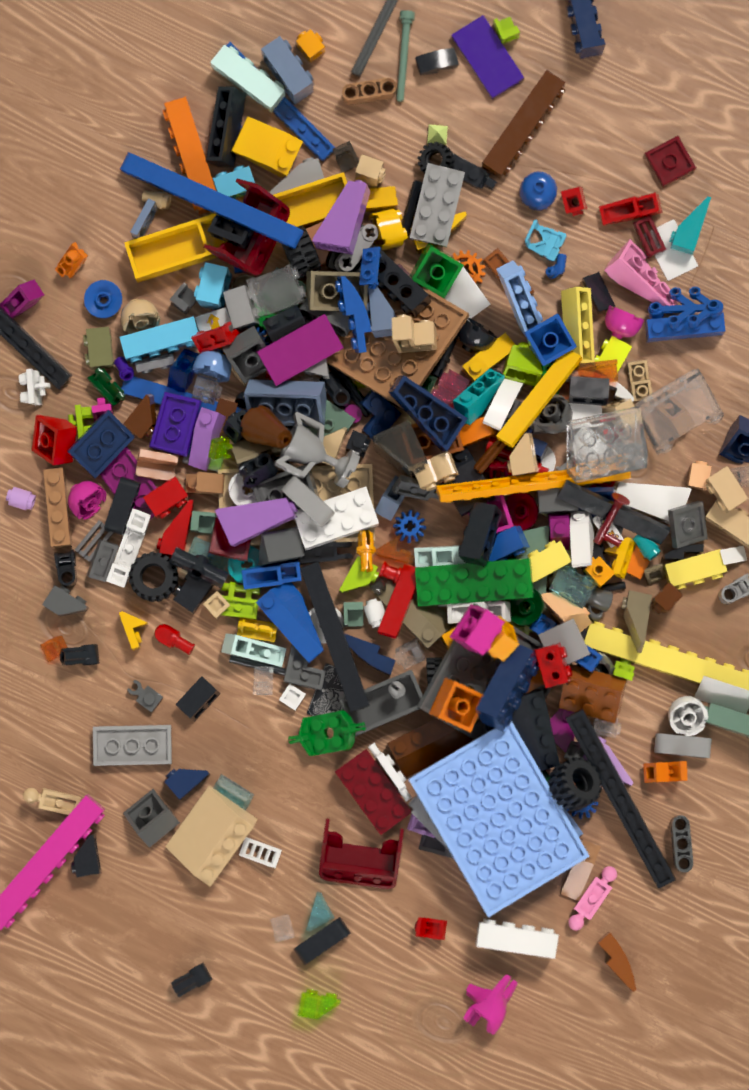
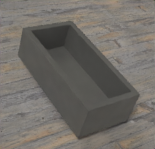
(383, 706)

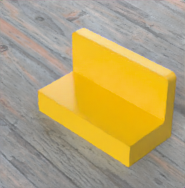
(382, 199)

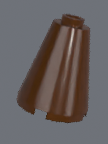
(264, 428)

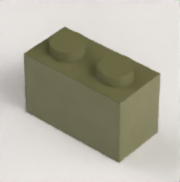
(99, 348)

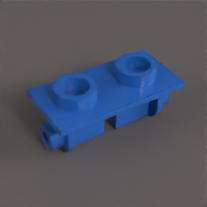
(370, 267)

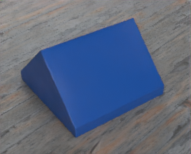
(550, 340)

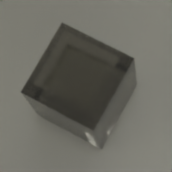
(345, 156)

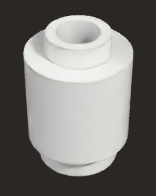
(374, 612)

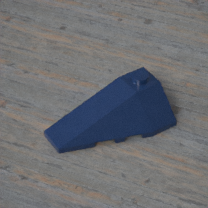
(737, 441)

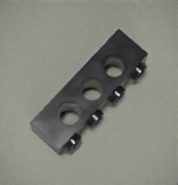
(416, 301)

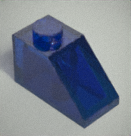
(181, 371)

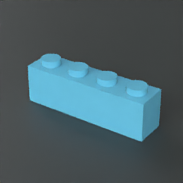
(159, 339)

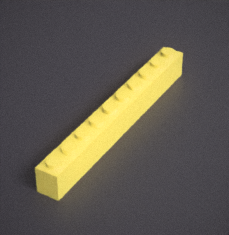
(662, 659)

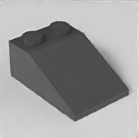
(271, 488)

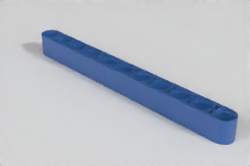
(212, 200)

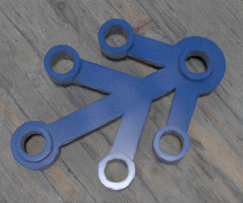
(708, 307)

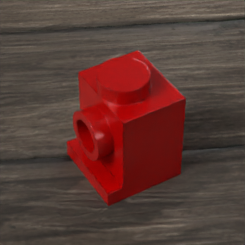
(568, 197)

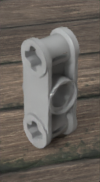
(362, 243)

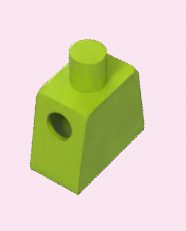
(522, 365)

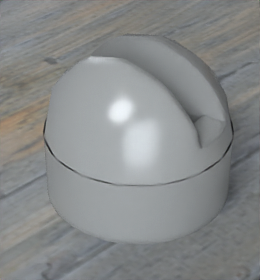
(396, 694)

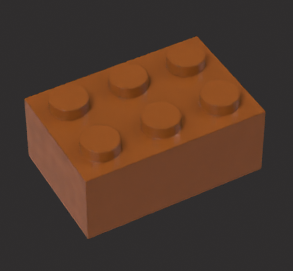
(594, 692)

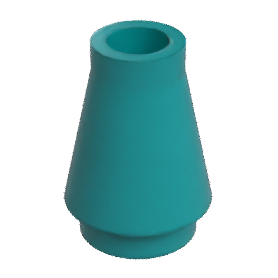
(647, 547)

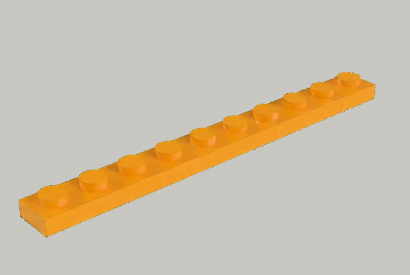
(514, 484)

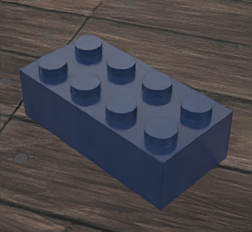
(507, 688)

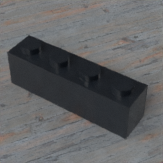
(225, 126)

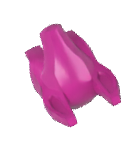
(490, 1003)

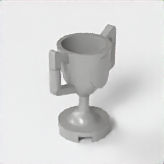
(309, 450)

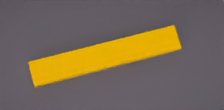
(538, 398)

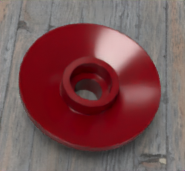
(516, 504)

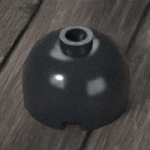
(475, 336)

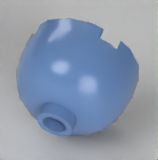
(213, 364)

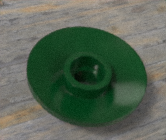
(519, 609)

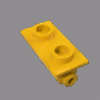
(257, 630)

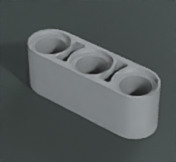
(308, 501)
(682, 745)

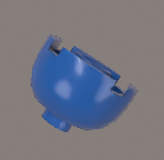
(538, 190)

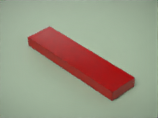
(399, 603)

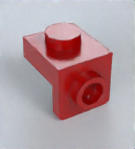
(431, 928)

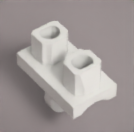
(36, 387)

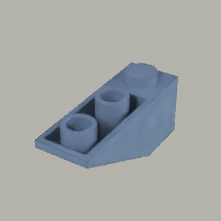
(380, 312)

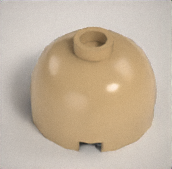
(139, 316)

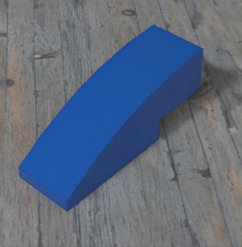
(271, 574)

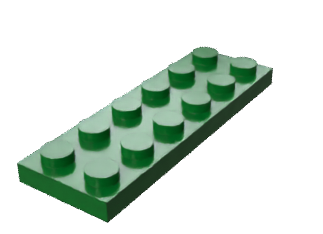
(474, 582)

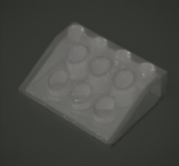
(606, 445)

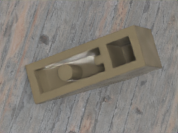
(636, 616)

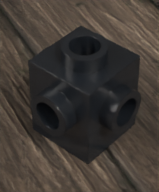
(233, 426)

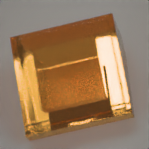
(53, 647)

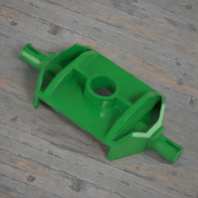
(314, 733)

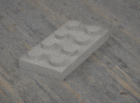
(437, 205)
(132, 745)

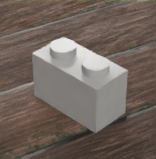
(241, 308)

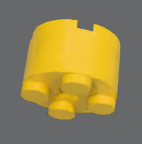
(390, 229)

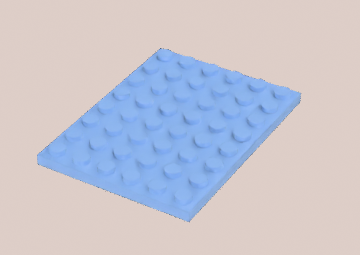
(498, 818)

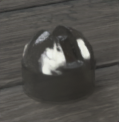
(377, 586)

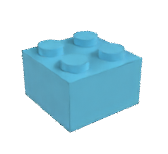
(213, 282)

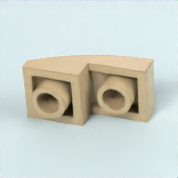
(639, 379)

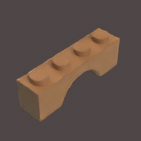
(57, 508)

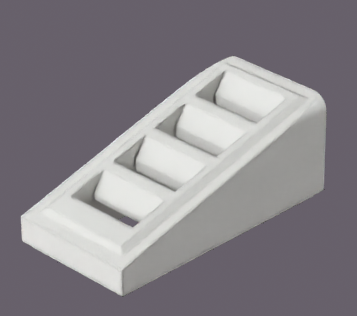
(273, 863)

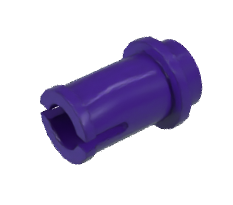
(125, 372)

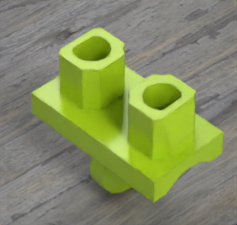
(81, 414)

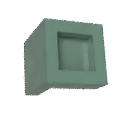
(202, 522)
(353, 614)

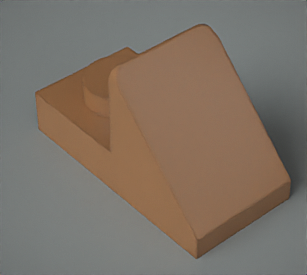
(204, 483)

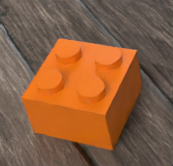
(456, 705)

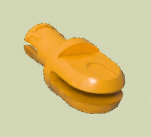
(366, 550)

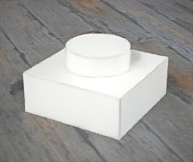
(292, 697)

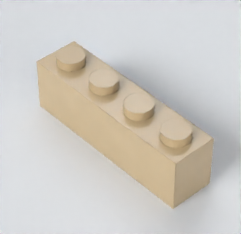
(733, 523)

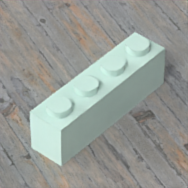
(248, 78)

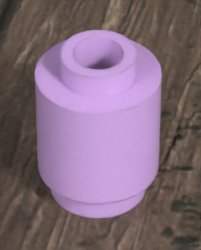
(20, 498)

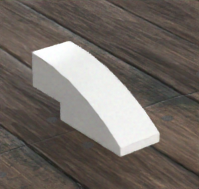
(456, 611)

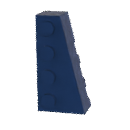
(584, 27)
(431, 414)

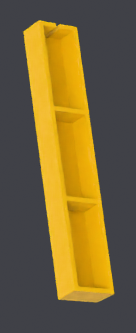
(184, 243)

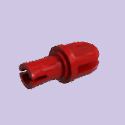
(172, 638)

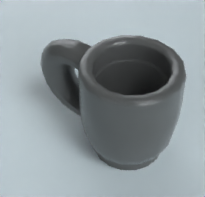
(600, 600)

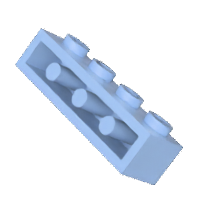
(519, 296)

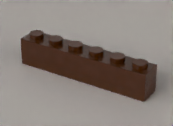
(523, 125)

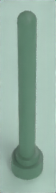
(406, 18)

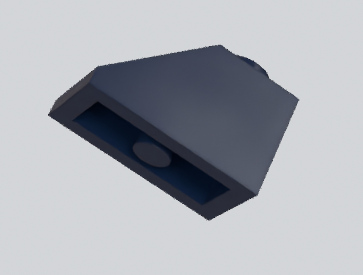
(184, 780)

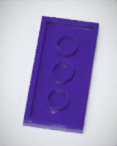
(487, 56)

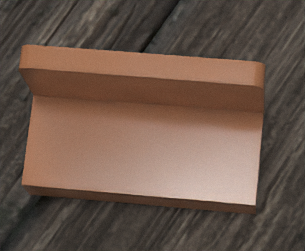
(156, 465)

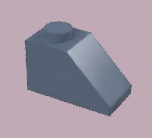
(389, 502)

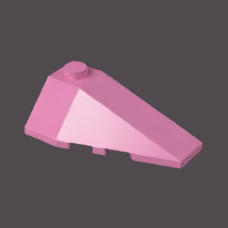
(634, 273)

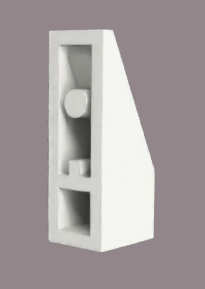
(581, 537)

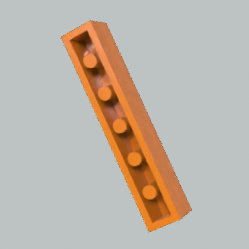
(188, 144)

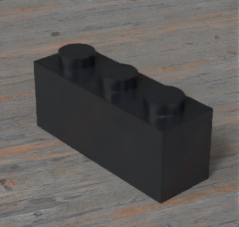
(480, 533)

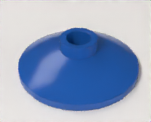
(96, 292)

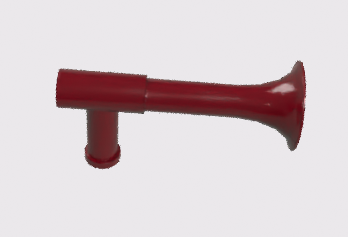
(619, 501)

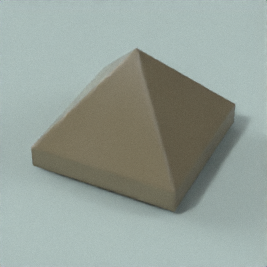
(654, 573)

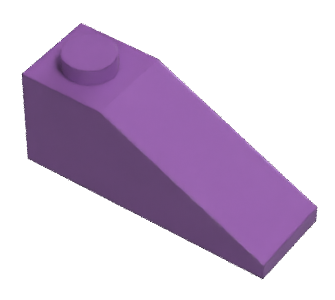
(206, 428)

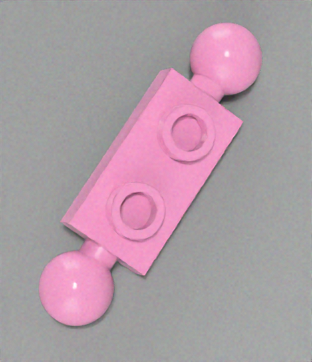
(592, 898)

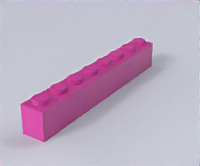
(47, 858)

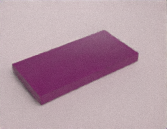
(300, 349)
(125, 466)

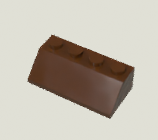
(426, 746)

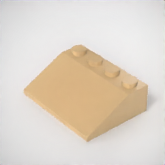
(210, 835)

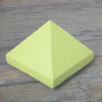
(437, 133)

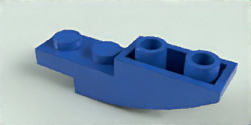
(352, 304)

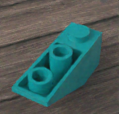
(478, 395)

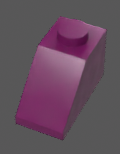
(22, 298)
(559, 528)

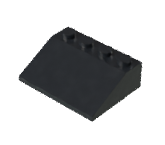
(535, 729)

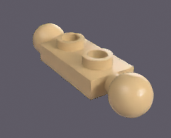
(52, 800)

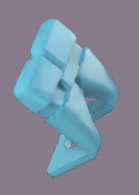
(549, 245)

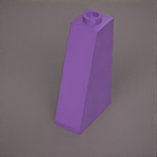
(344, 220)
(252, 519)

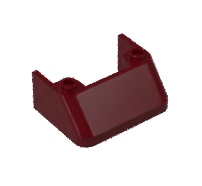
(260, 247)
(360, 863)

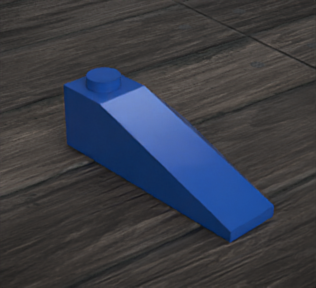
(289, 613)

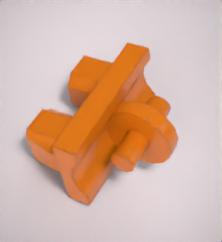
(71, 261)

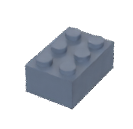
(288, 69)

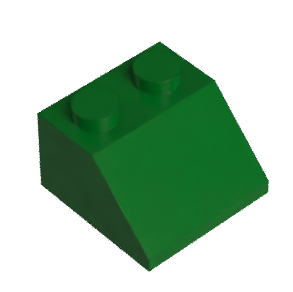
(436, 270)

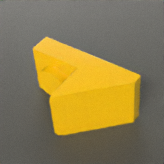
(623, 556)
(131, 623)

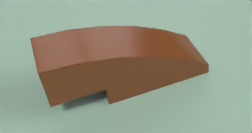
(618, 961)

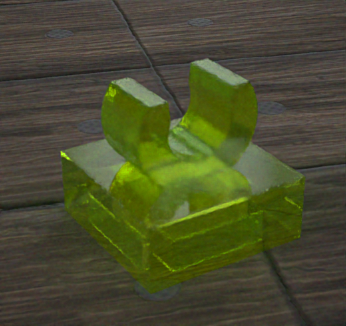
(219, 448)

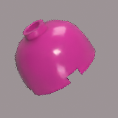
(622, 323)
(85, 498)

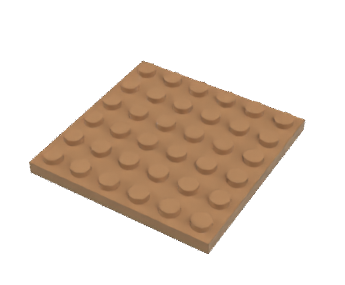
(382, 362)

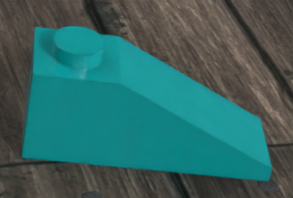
(689, 230)

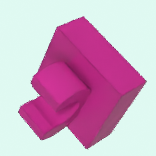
(100, 408)

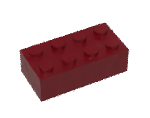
(373, 792)

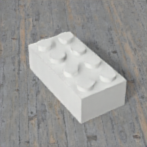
(352, 514)
(515, 939)

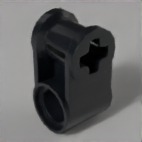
(259, 469)
(66, 564)

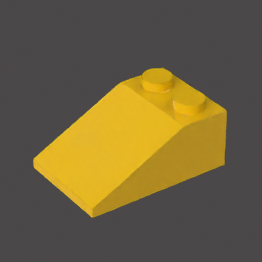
(267, 146)

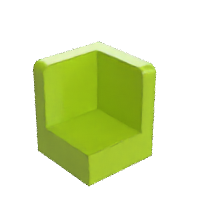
(506, 30)

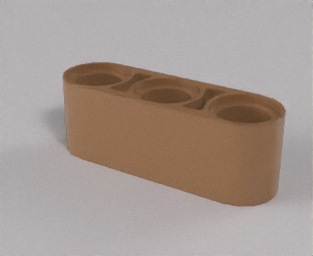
(361, 97)

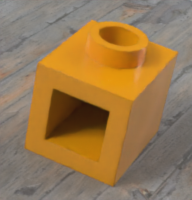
(310, 45)
(599, 571)

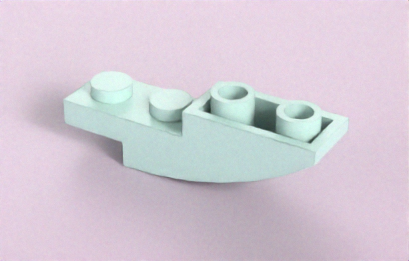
(437, 556)

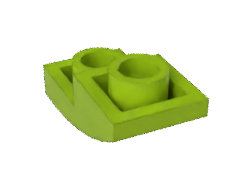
(623, 669)

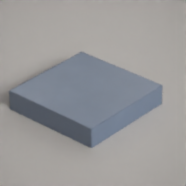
(144, 219)

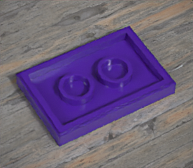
(175, 424)

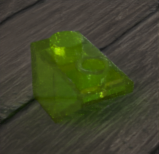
(316, 1005)

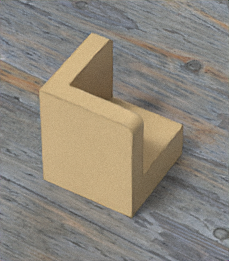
(216, 604)

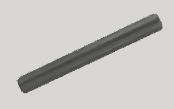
(373, 37)

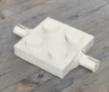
(397, 777)

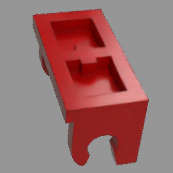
(214, 338)

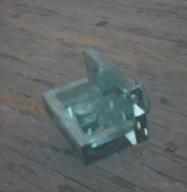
(573, 586)

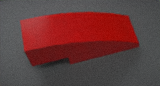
(630, 209)

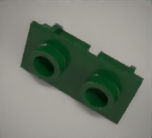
(109, 391)

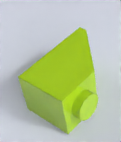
(358, 579)

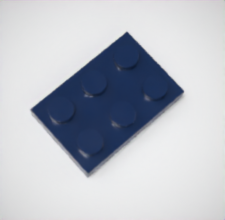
(101, 444)

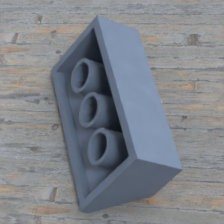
(288, 398)

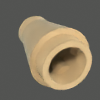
(162, 199)

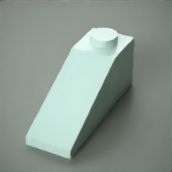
(253, 650)

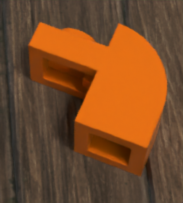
(665, 772)

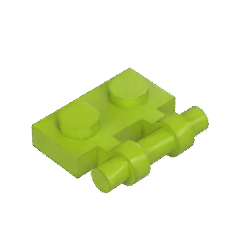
(240, 607)

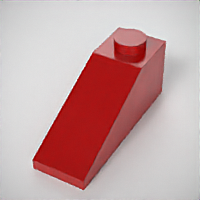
(177, 532)

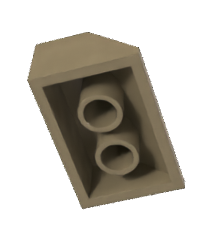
(322, 290)

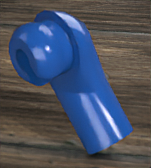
(557, 269)

